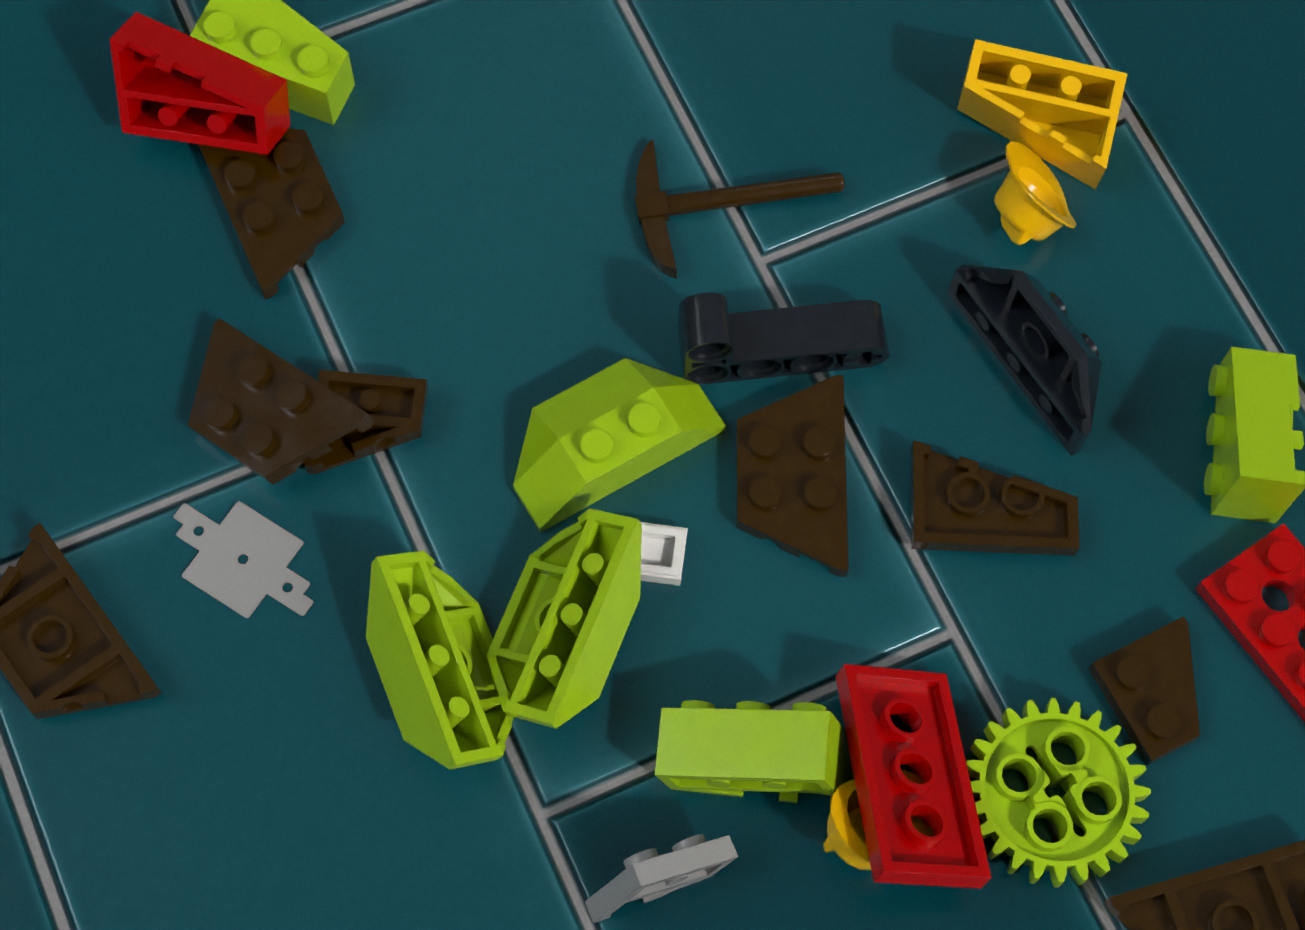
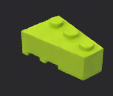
(1254, 435)
(752, 749)

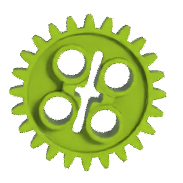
(1098, 769)

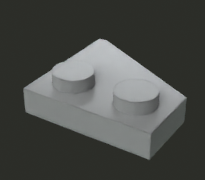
(654, 876)

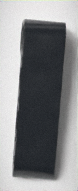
(777, 341)

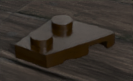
(393, 404)
(1153, 690)

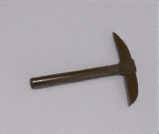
(655, 207)

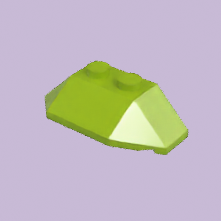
(607, 437)
(567, 619)
(434, 661)

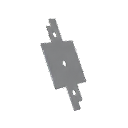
(237, 584)

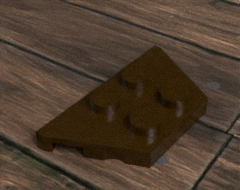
(276, 204)
(266, 407)
(796, 474)
(59, 640)
(1242, 894)

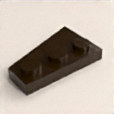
(982, 511)

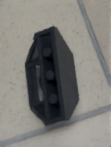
(1035, 345)

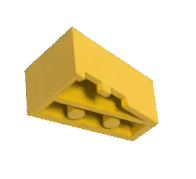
(1046, 103)

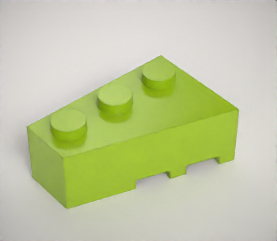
(286, 45)

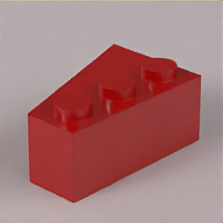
(193, 91)

